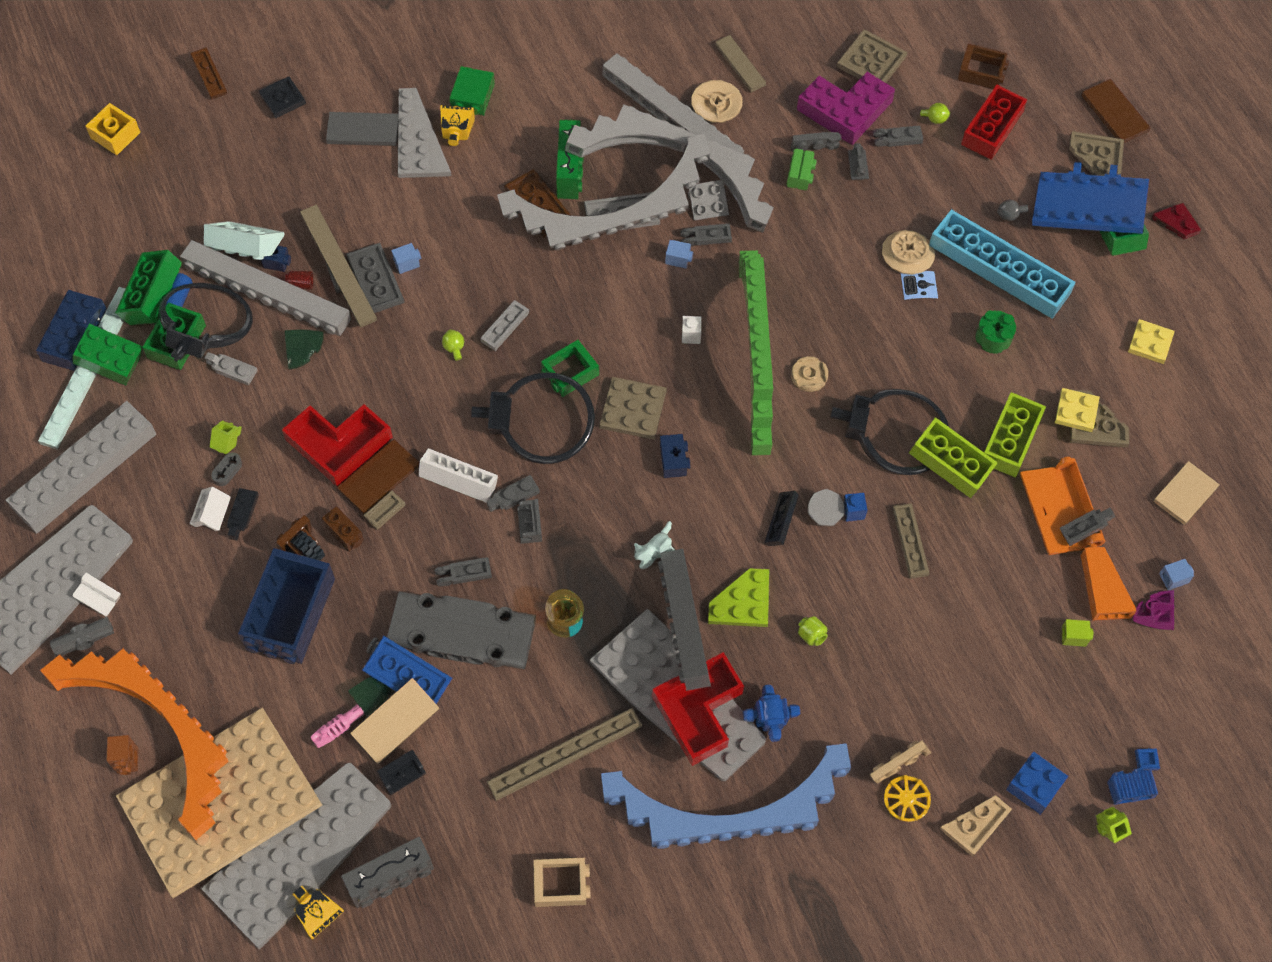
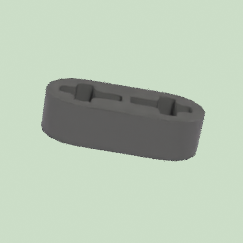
(225, 468)

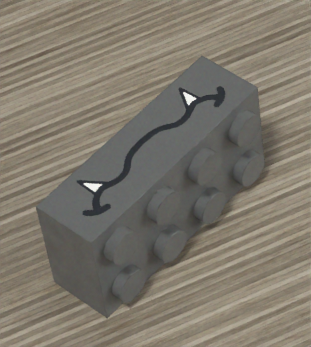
(388, 872)

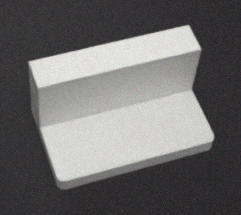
(210, 508)
(96, 595)

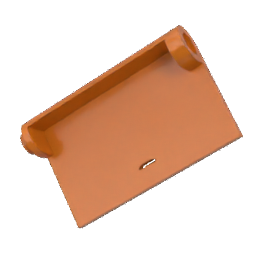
(1057, 499)

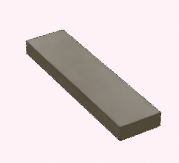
(740, 63)
(910, 541)

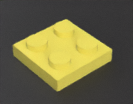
(1151, 341)
(1077, 410)

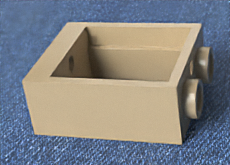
(545, 901)

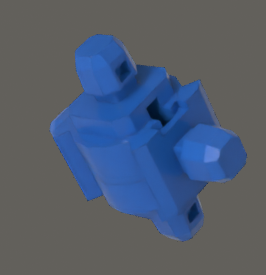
(771, 713)

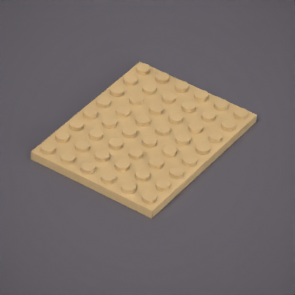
(258, 799)

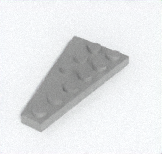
(417, 144)

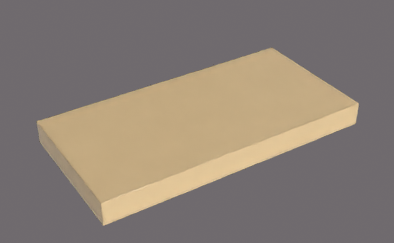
(395, 721)

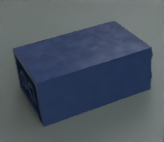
(286, 606)

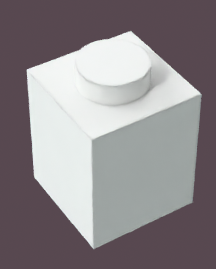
(691, 329)

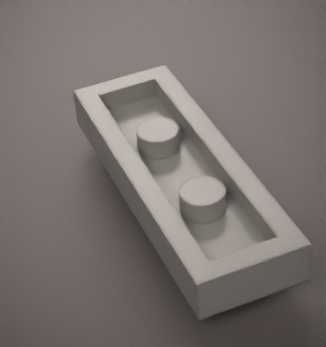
(504, 325)

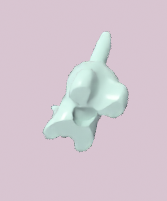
(651, 550)

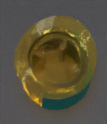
(564, 613)

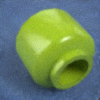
(812, 631)

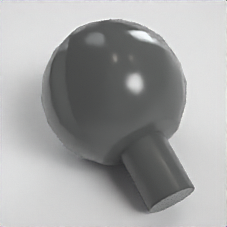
(1010, 210)

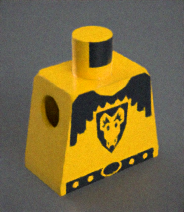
(456, 123)
(315, 910)

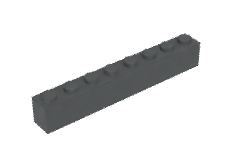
(685, 621)

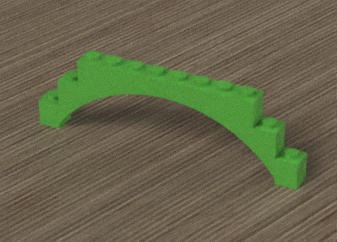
(753, 278)

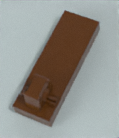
(208, 73)

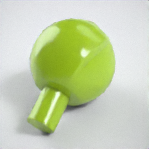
(937, 113)
(453, 342)

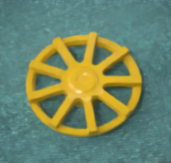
(907, 798)

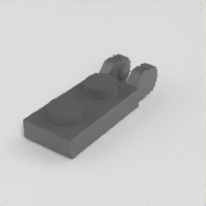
(898, 136)
(816, 141)
(707, 234)
(464, 572)

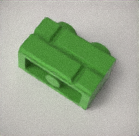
(800, 169)

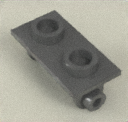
(858, 162)

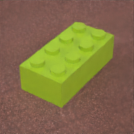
(1014, 433)
(953, 457)

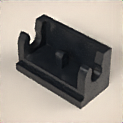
(401, 772)

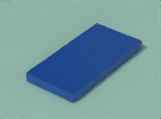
(397, 666)

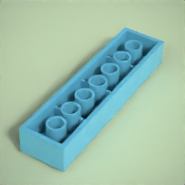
(1002, 263)

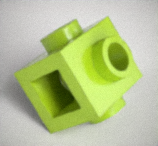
(1113, 824)

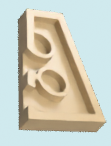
(908, 757)
(977, 825)

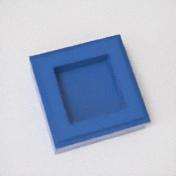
(1147, 759)

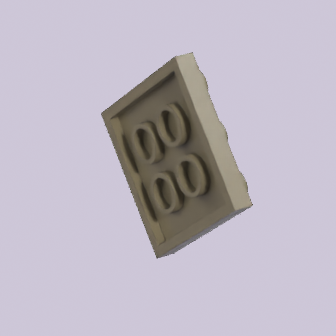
(872, 55)
(633, 408)

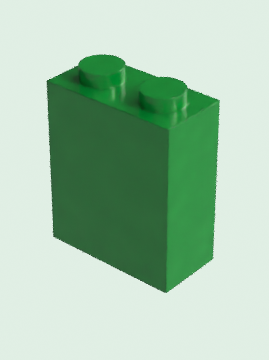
(473, 89)

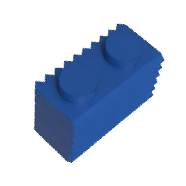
(1132, 786)

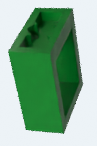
(590, 365)

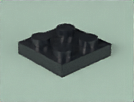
(282, 97)

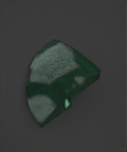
(301, 346)
(370, 695)

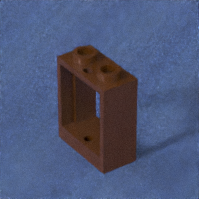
(987, 56)

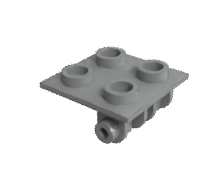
(708, 200)

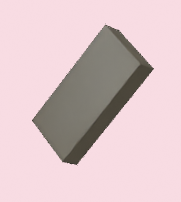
(384, 510)

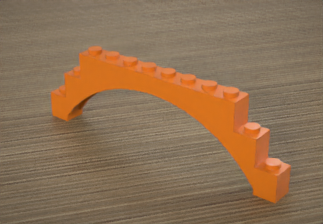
(200, 752)

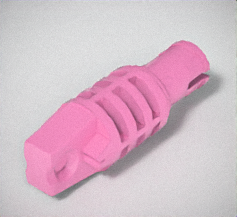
(336, 726)

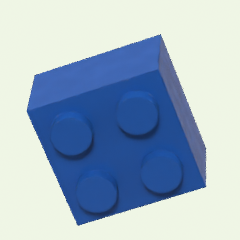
(1037, 783)

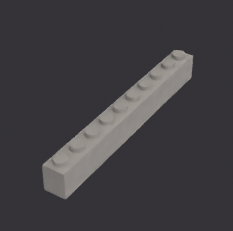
(659, 101)
(265, 288)

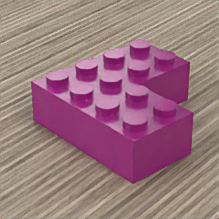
(845, 112)

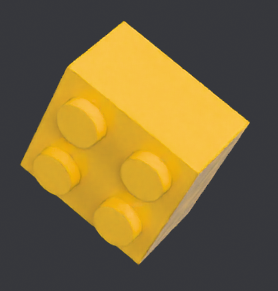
(113, 129)

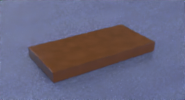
(1115, 111)
(535, 191)
(378, 476)

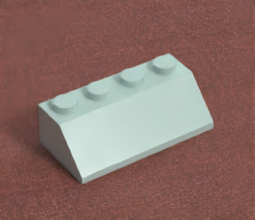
(242, 239)

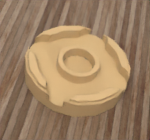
(809, 374)

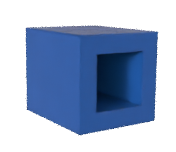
(855, 507)

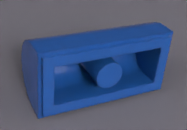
(179, 297)

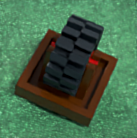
(299, 540)

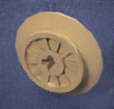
(720, 92)
(908, 262)

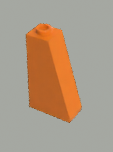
(1104, 586)

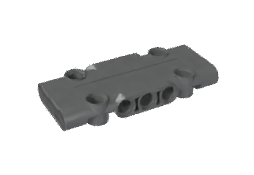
(462, 629)

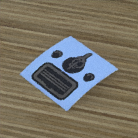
(919, 285)

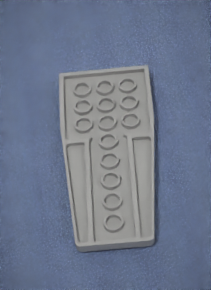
(41, 588)
(646, 658)
(260, 884)

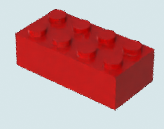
(994, 122)

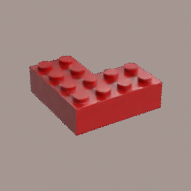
(340, 449)
(691, 713)

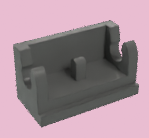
(529, 521)

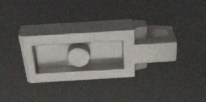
(231, 368)

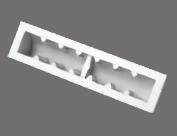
(457, 475)

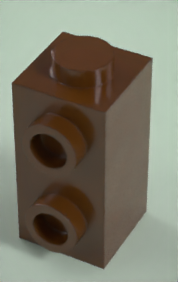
(343, 529)

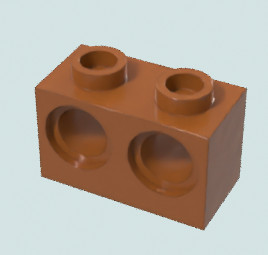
(122, 754)

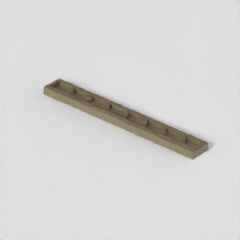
(338, 266)
(564, 754)

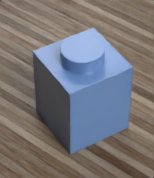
(678, 254)
(406, 258)
(1176, 574)

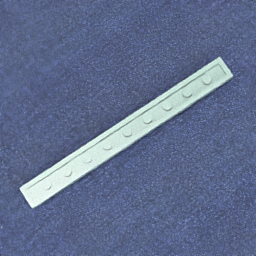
(78, 385)

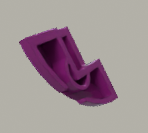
(1157, 611)

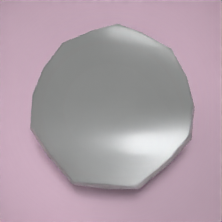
(826, 507)

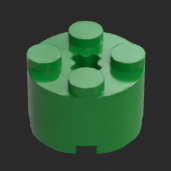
(995, 331)

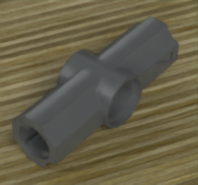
(82, 636)

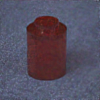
(300, 279)

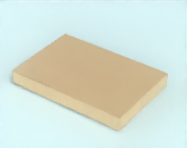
(1186, 493)

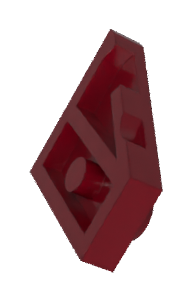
(1178, 220)

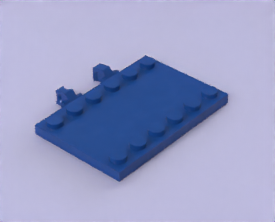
(1091, 201)

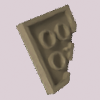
(1097, 152)
(1106, 431)

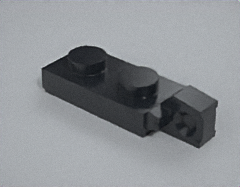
(241, 512)

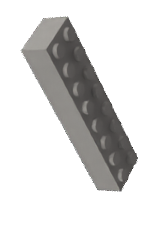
(81, 467)

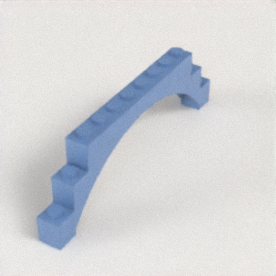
(680, 827)

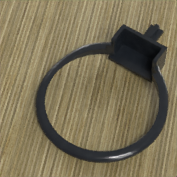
(193, 346)
(500, 413)
(857, 423)

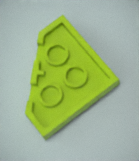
(743, 601)

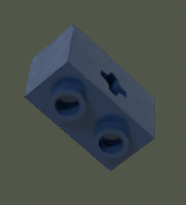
(670, 446)

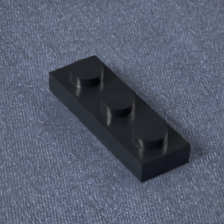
(781, 518)

